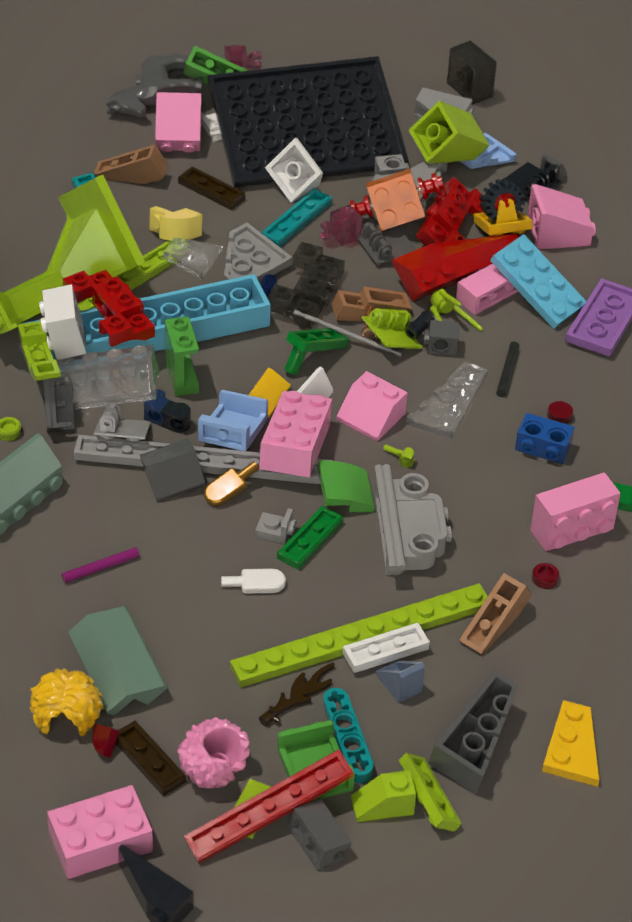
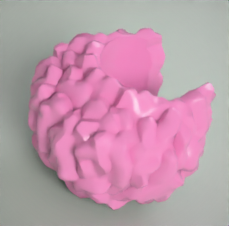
(214, 752)

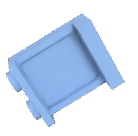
(234, 421)

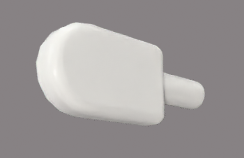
(256, 581)

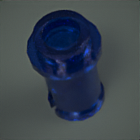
(268, 283)

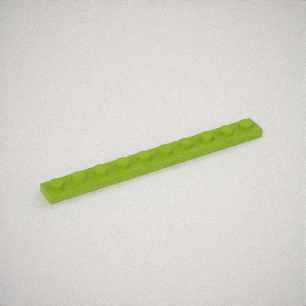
(330, 643)

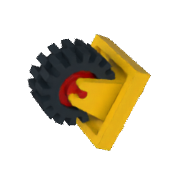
(502, 210)

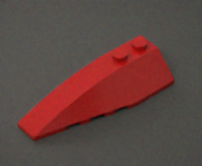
(446, 263)

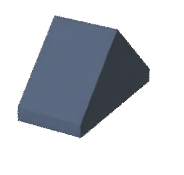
(402, 679)

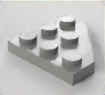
(253, 253)

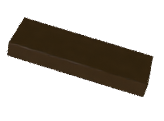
(211, 188)
(149, 758)

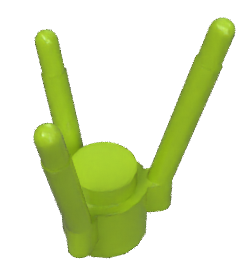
(445, 303)

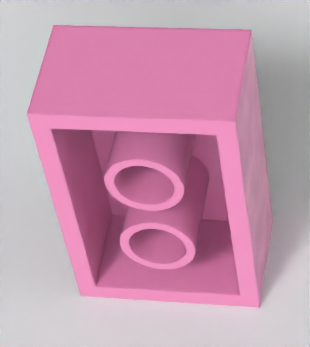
(575, 511)
(95, 828)

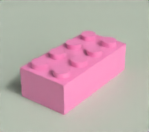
(295, 433)

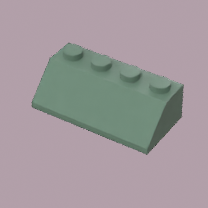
(27, 479)

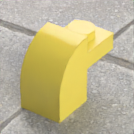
(178, 224)

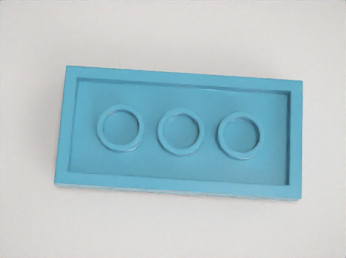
(538, 281)

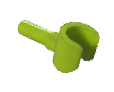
(406, 456)

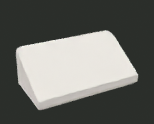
(317, 384)

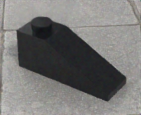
(157, 892)

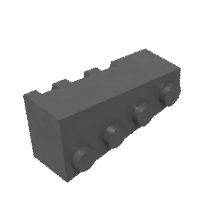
(471, 738)

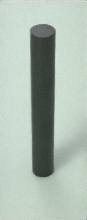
(507, 369)

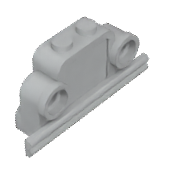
(409, 521)

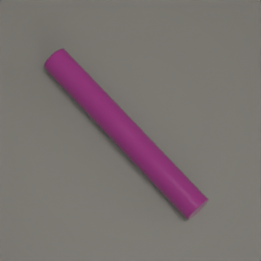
(100, 565)

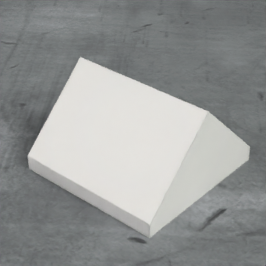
(295, 171)

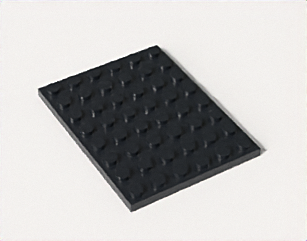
(331, 107)

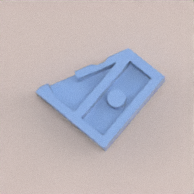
(493, 155)

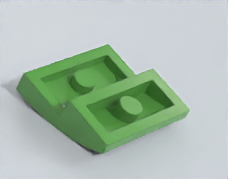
(345, 485)

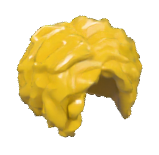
(66, 694)

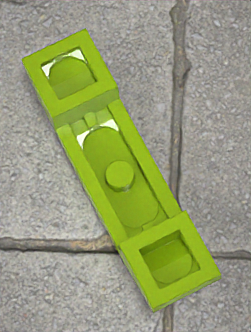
(36, 352)

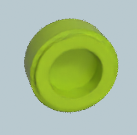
(10, 429)

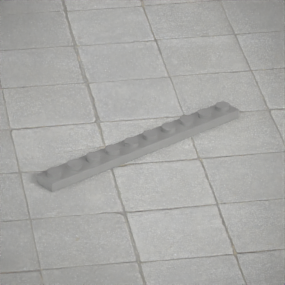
(210, 459)

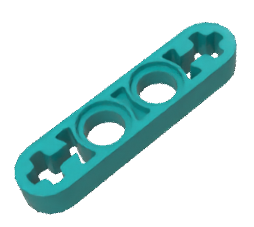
(348, 734)

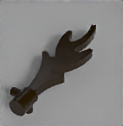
(298, 694)

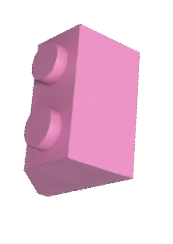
(372, 406)

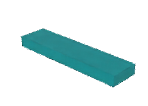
(297, 217)

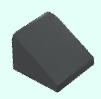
(548, 161)

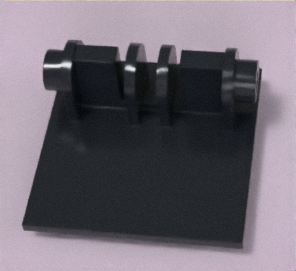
(529, 175)

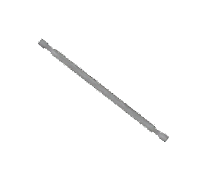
(346, 332)

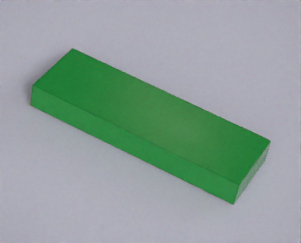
(310, 537)

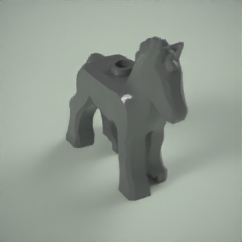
(155, 77)

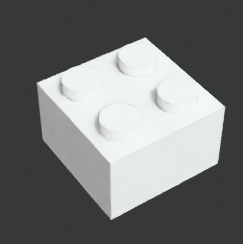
(62, 322)

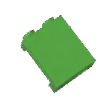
(179, 344)
(307, 745)

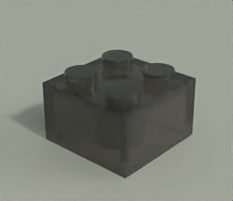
(471, 72)

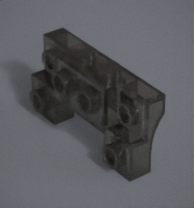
(313, 288)

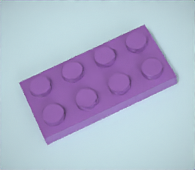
(602, 318)

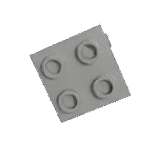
(112, 426)

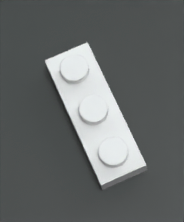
(386, 647)

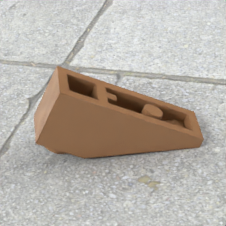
(136, 166)
(496, 614)

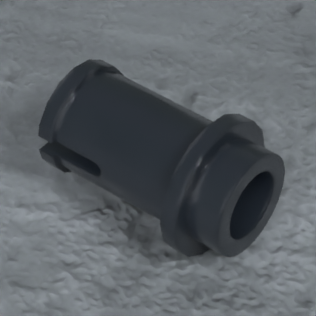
(415, 328)

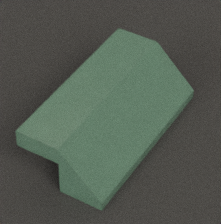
(117, 658)

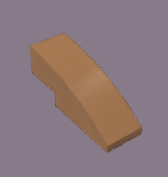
(351, 305)

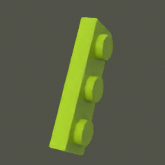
(430, 793)

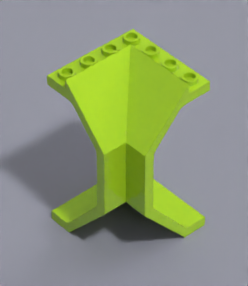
(90, 241)

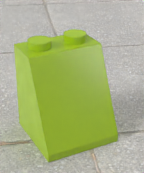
(448, 135)

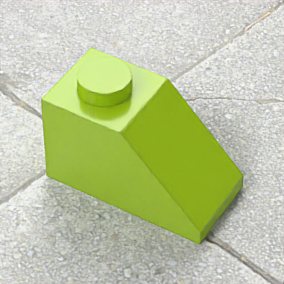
(385, 797)

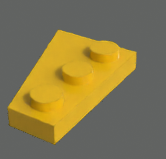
(573, 746)

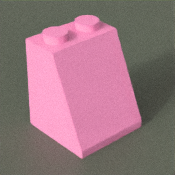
(178, 122)
(559, 219)

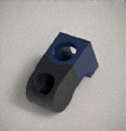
(167, 413)

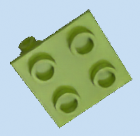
(390, 328)

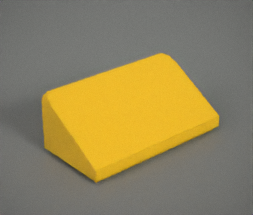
(270, 388)

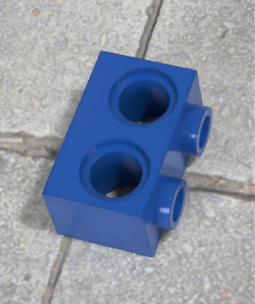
(544, 438)

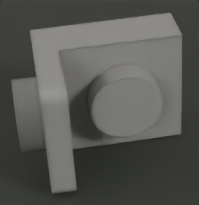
(276, 527)

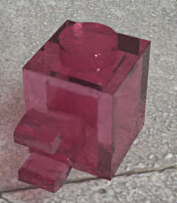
(238, 55)
(343, 225)

